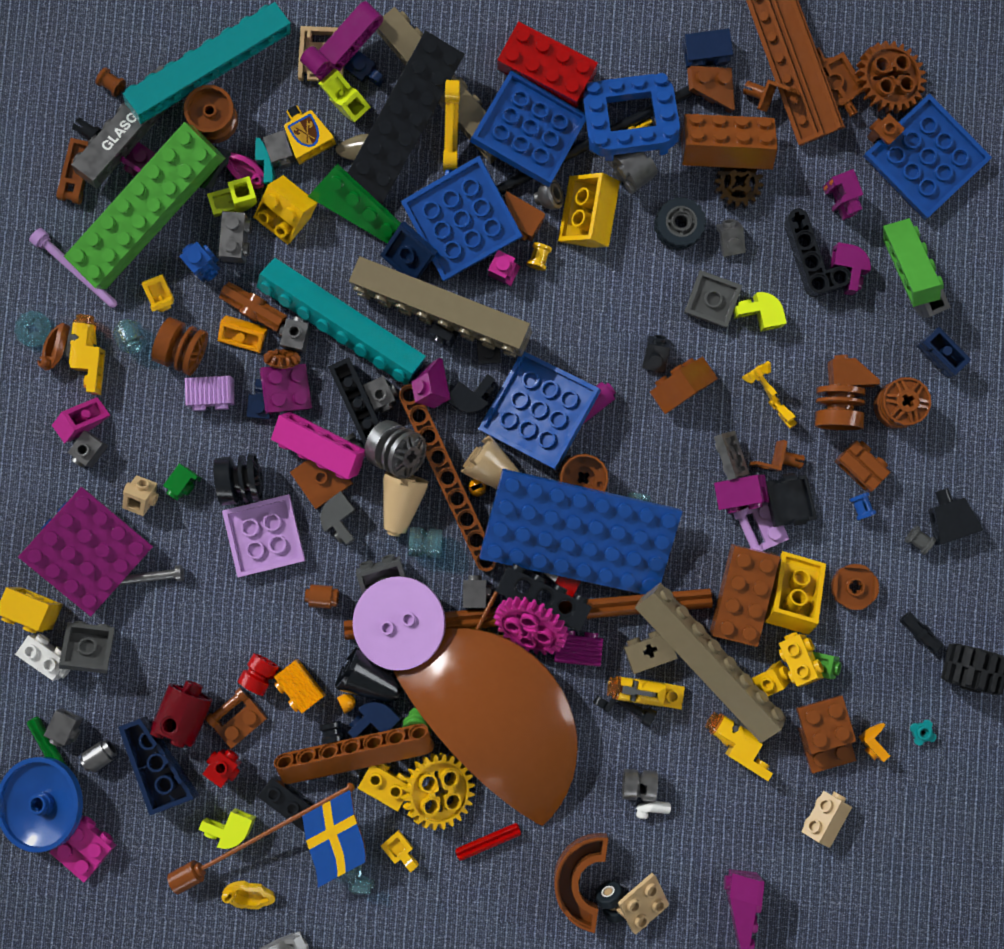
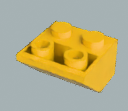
(284, 209)

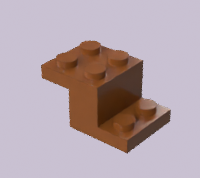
(826, 734)

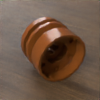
(179, 346)
(840, 405)
(889, 405)
(585, 463)

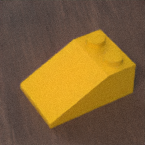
(796, 593)

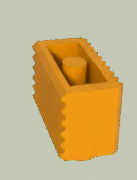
(298, 686)

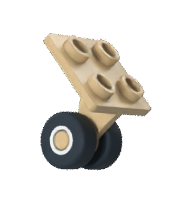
(637, 907)

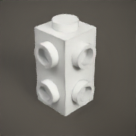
(42, 656)

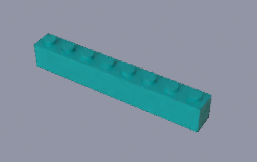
(207, 62)
(340, 321)

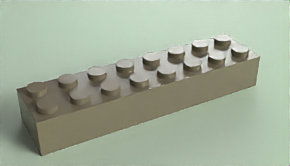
(441, 307)

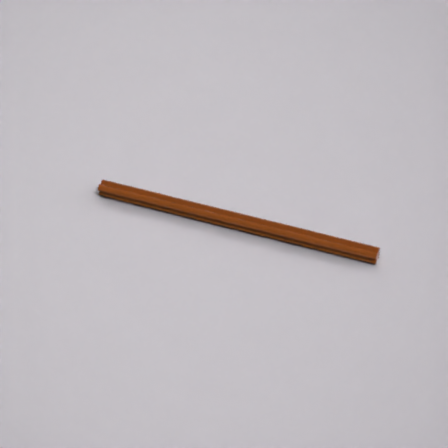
(600, 608)

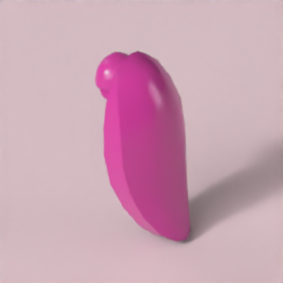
(243, 166)

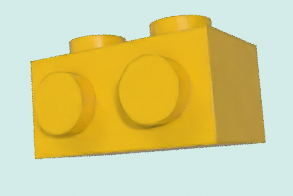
(384, 785)

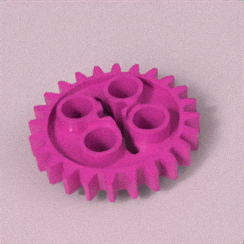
(531, 625)

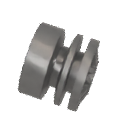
(395, 449)

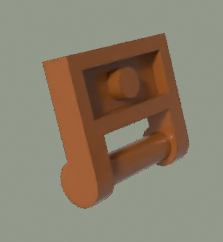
(242, 723)

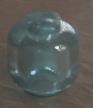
(129, 336)

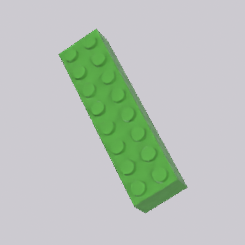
(144, 206)

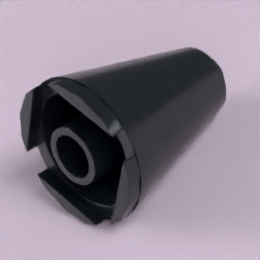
(367, 679)

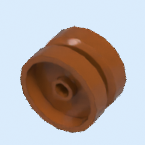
(211, 113)

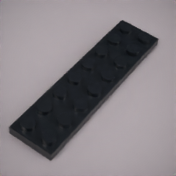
(405, 115)

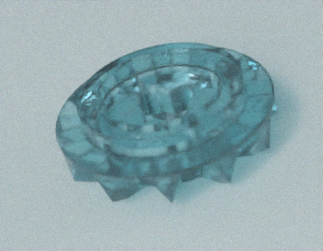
(34, 338)

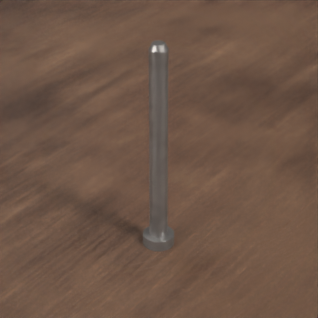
(177, 573)

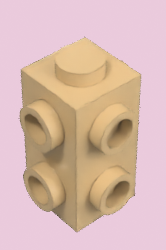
(826, 818)

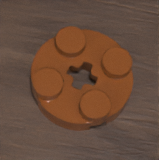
(864, 577)

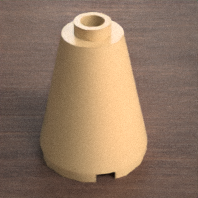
(487, 463)
(401, 501)

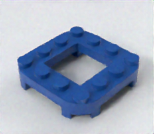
(611, 143)

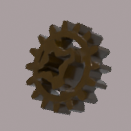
(743, 191)

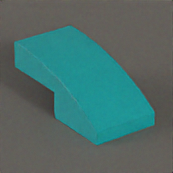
(263, 159)

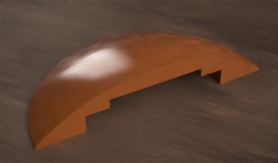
(499, 718)

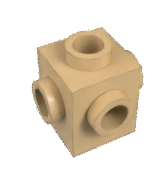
(139, 495)

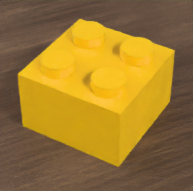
(29, 609)

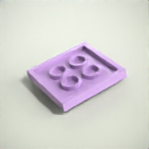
(263, 535)

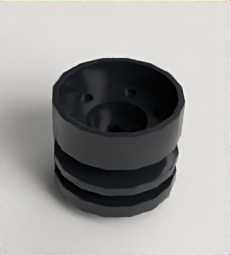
(243, 479)

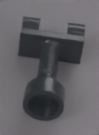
(646, 715)

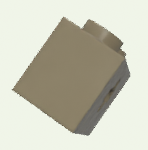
(639, 661)

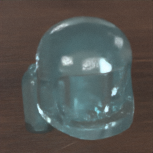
(358, 883)

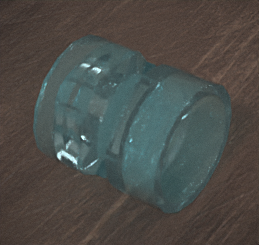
(425, 542)

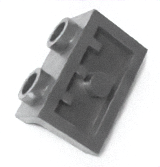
(731, 455)

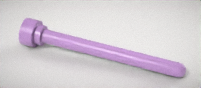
(41, 239)

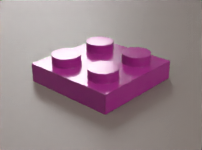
(285, 389)

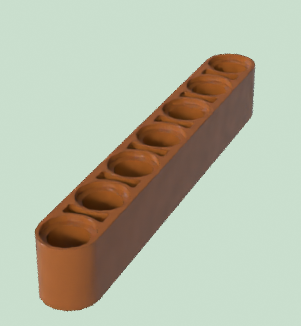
(354, 753)

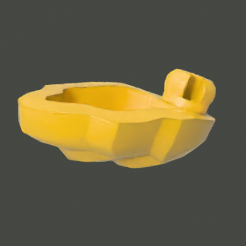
(247, 895)

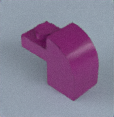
(855, 261)

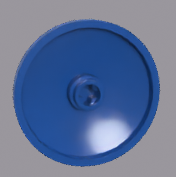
(40, 804)

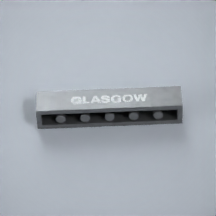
(114, 141)

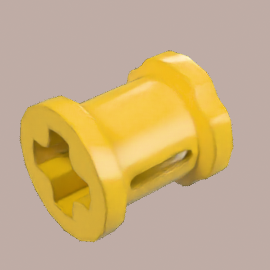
(539, 256)

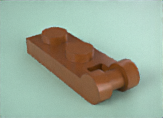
(69, 176)

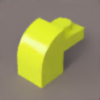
(343, 96)
(236, 198)
(768, 311)
(233, 833)

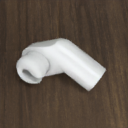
(645, 808)

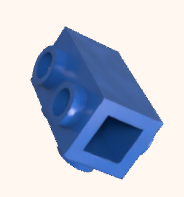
(200, 261)

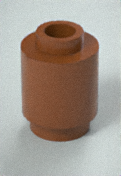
(322, 596)

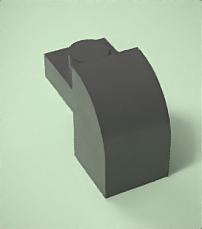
(333, 514)

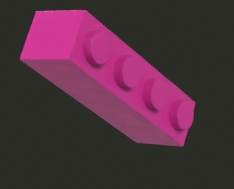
(318, 445)

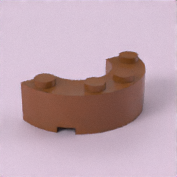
(570, 865)

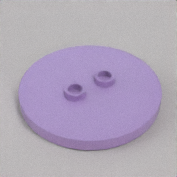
(399, 623)

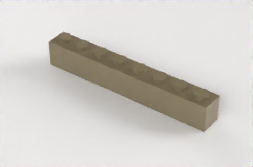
(402, 41)
(711, 663)

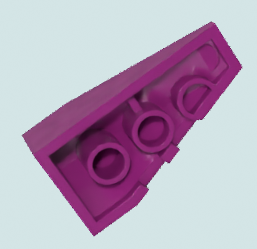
(745, 900)

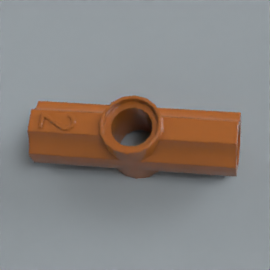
(252, 306)

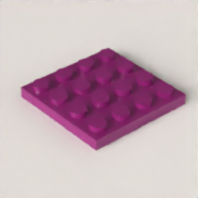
(85, 551)

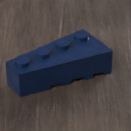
(155, 768)

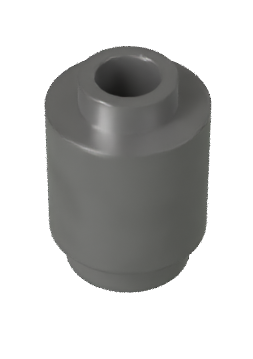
(98, 756)

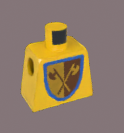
(307, 134)

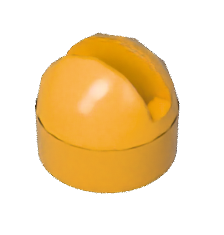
(478, 492)
(346, 702)

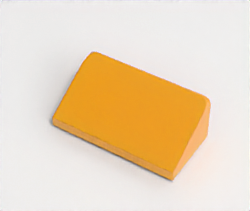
(242, 334)

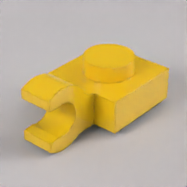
(398, 848)

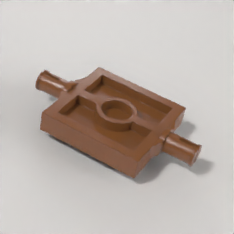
(841, 80)

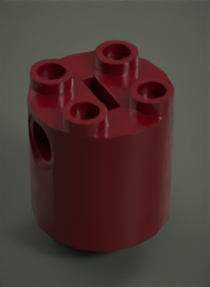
(181, 714)

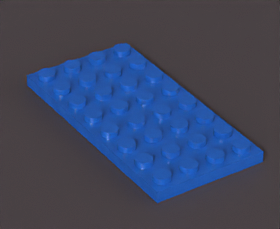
(579, 532)

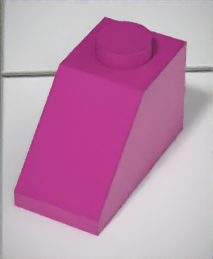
(80, 418)

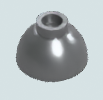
(549, 197)

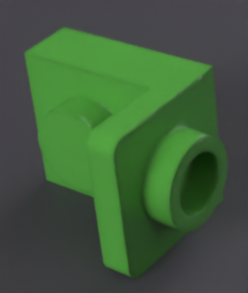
(830, 665)

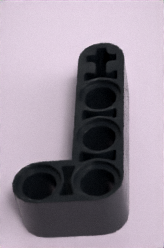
(812, 252)

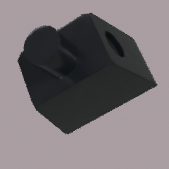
(952, 518)

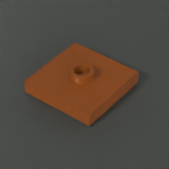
(318, 483)

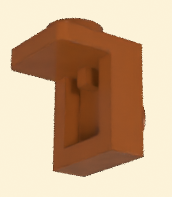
(886, 129)

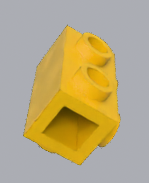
(799, 655)

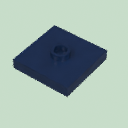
(408, 251)

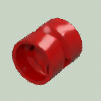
(258, 674)

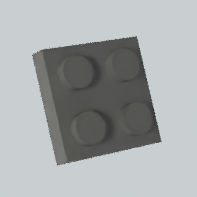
(713, 299)

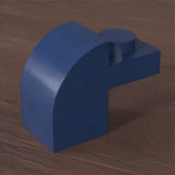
(377, 713)

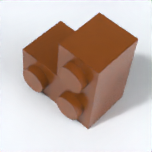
(685, 382)

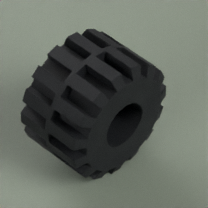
(974, 669)

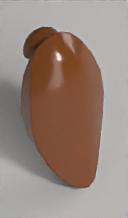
(54, 347)

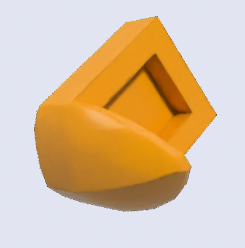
(873, 748)

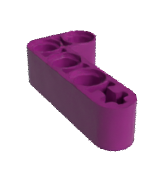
(343, 42)

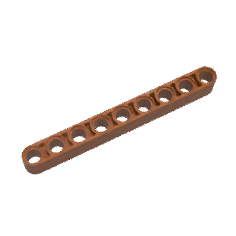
(442, 468)

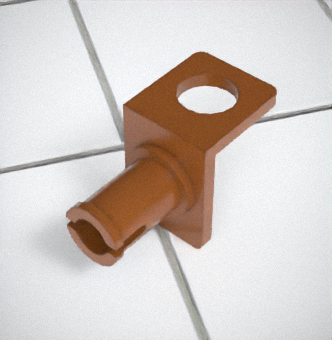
(765, 93)
(780, 458)

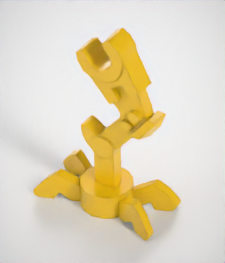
(757, 374)

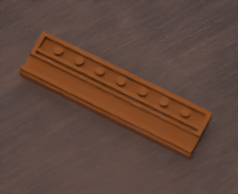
(797, 65)

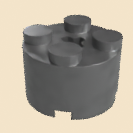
(633, 170)

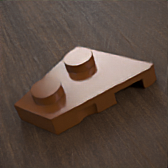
(713, 84)

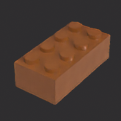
(728, 141)
(744, 595)

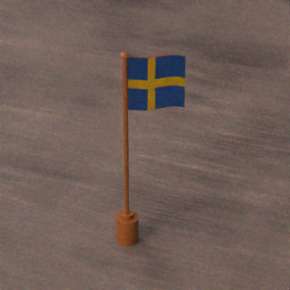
(329, 833)

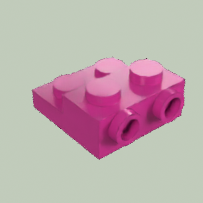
(84, 849)

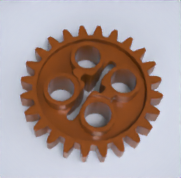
(872, 78)

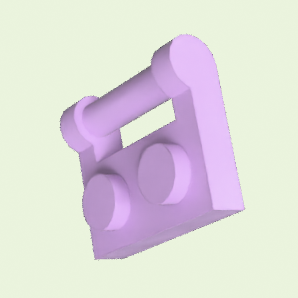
(762, 517)

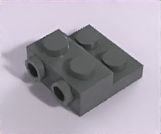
(371, 573)
(87, 647)

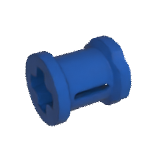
(862, 506)

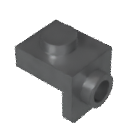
(731, 237)

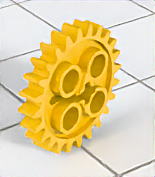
(418, 795)

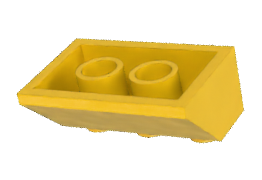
(589, 210)

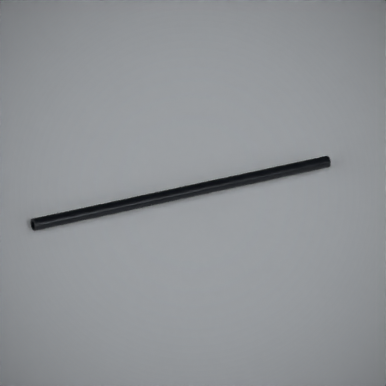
(583, 145)

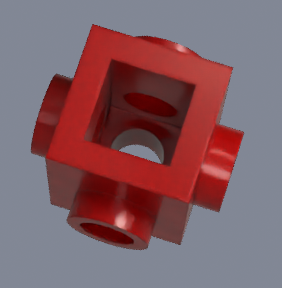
(217, 773)

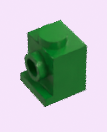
(181, 482)

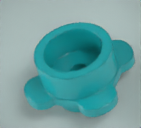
(916, 730)

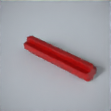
(488, 841)

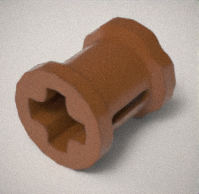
(110, 82)

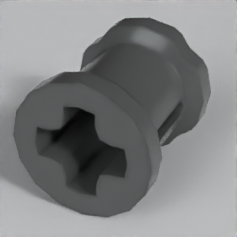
(920, 540)

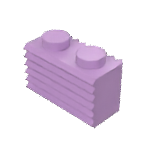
(209, 391)

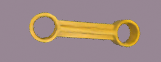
(452, 98)

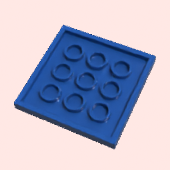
(529, 128)
(928, 157)
(462, 218)
(539, 410)

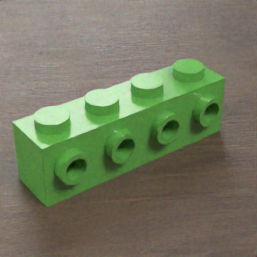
(912, 262)

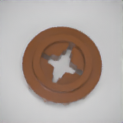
(282, 358)

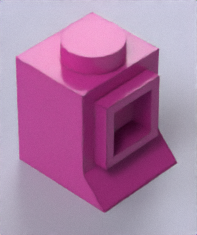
(503, 268)

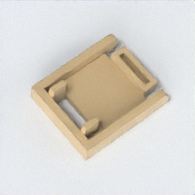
(306, 41)

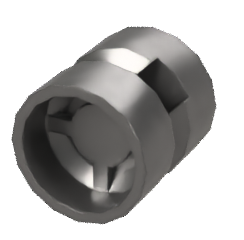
(631, 785)

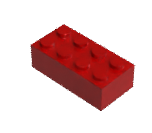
(547, 64)

